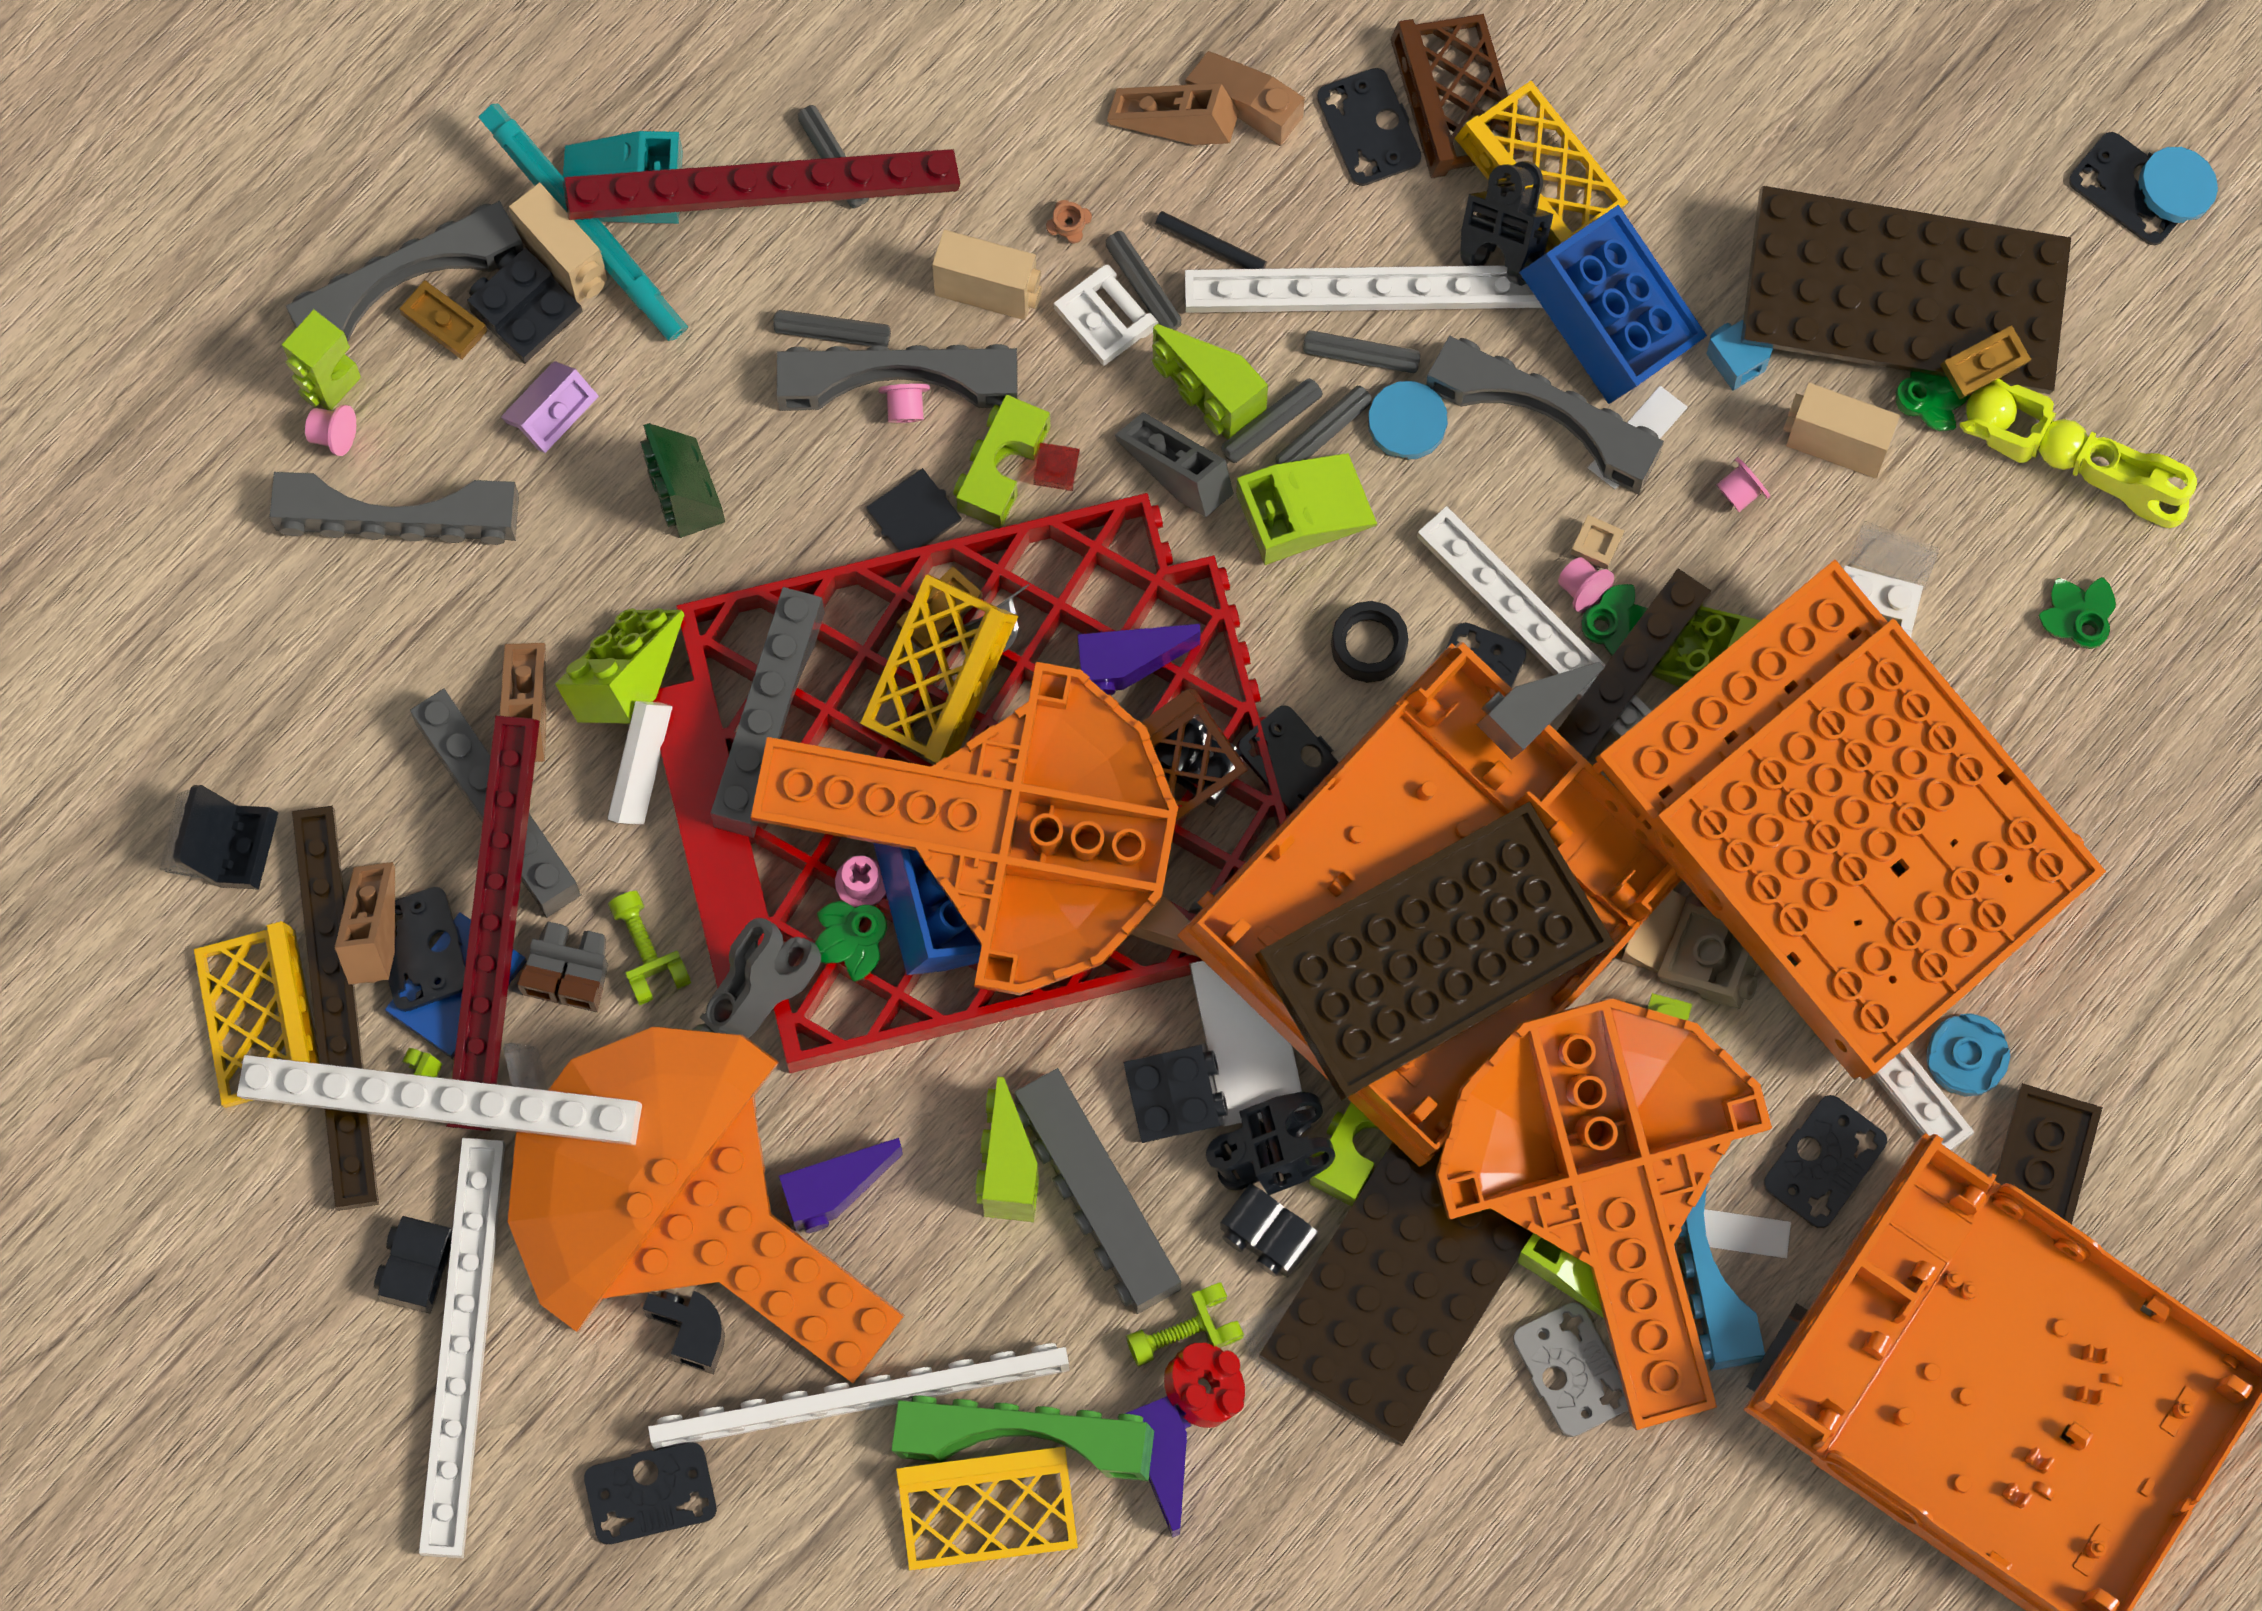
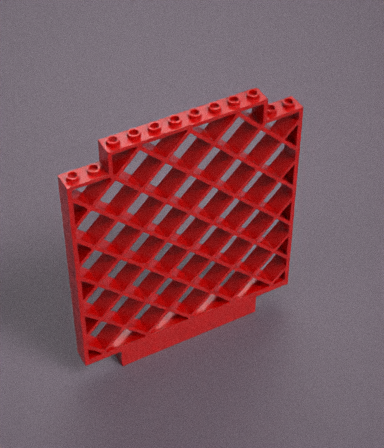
(698, 749)

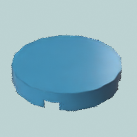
(2178, 184)
(1407, 420)
(1968, 1055)

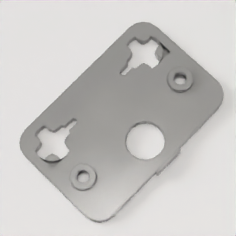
(1582, 1364)

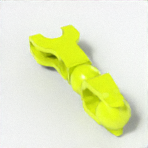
(2064, 444)

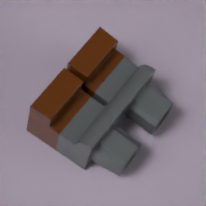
(564, 971)

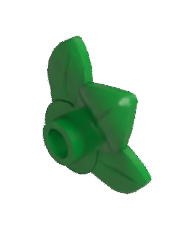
(1934, 402)
(2078, 608)
(1618, 612)
(846, 942)

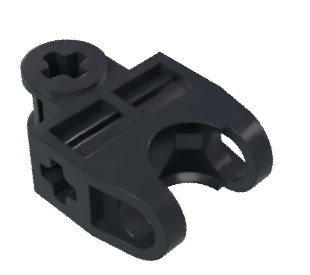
(1507, 219)
(1272, 1145)

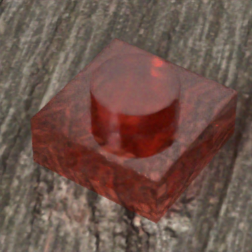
(1056, 466)

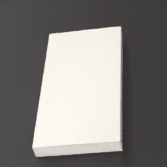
(1250, 1053)

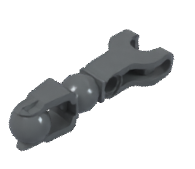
(759, 978)

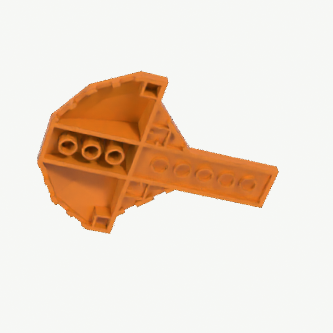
(1034, 829)
(1602, 1144)
(680, 1201)

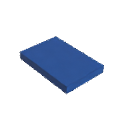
(440, 1020)

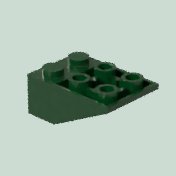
(681, 480)

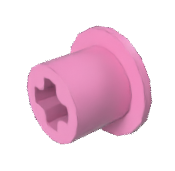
(904, 402)
(332, 428)
(1741, 486)
(1585, 583)
(860, 882)

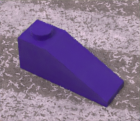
(1126, 656)
(830, 1187)
(1167, 1457)

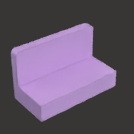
(550, 405)

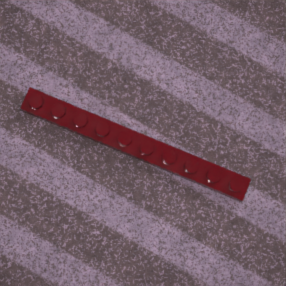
(760, 184)
(495, 902)

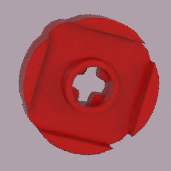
(1222, 1373)

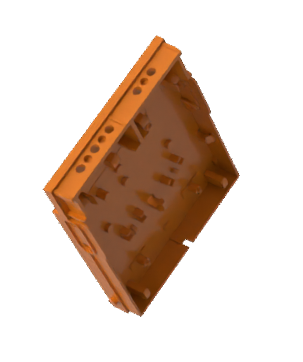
(1800, 782)
(1393, 802)
(1961, 1355)

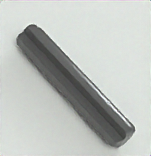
(823, 140)
(1142, 280)
(831, 328)
(1361, 351)
(1271, 420)
(1326, 426)

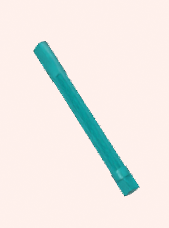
(615, 258)

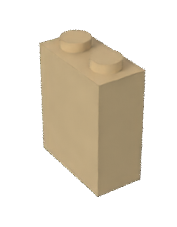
(559, 243)
(986, 275)
(1840, 429)

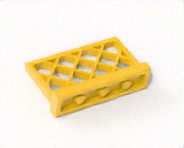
(1488, 153)
(969, 684)
(289, 997)
(978, 1471)

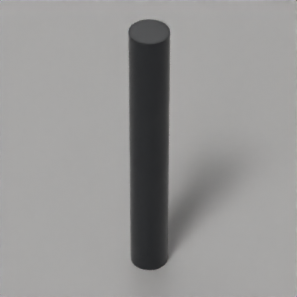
(1209, 242)

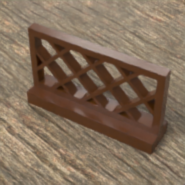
(1423, 91)
(1175, 717)

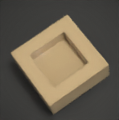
(1597, 542)

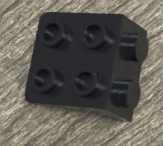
(224, 840)

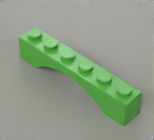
(938, 1431)

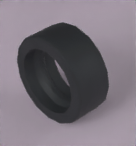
(1375, 612)

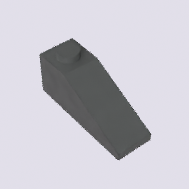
(1178, 463)
(1529, 708)

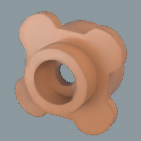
(1069, 210)

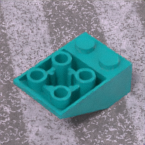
(625, 154)

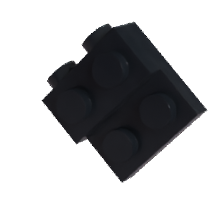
(522, 304)
(1175, 1092)

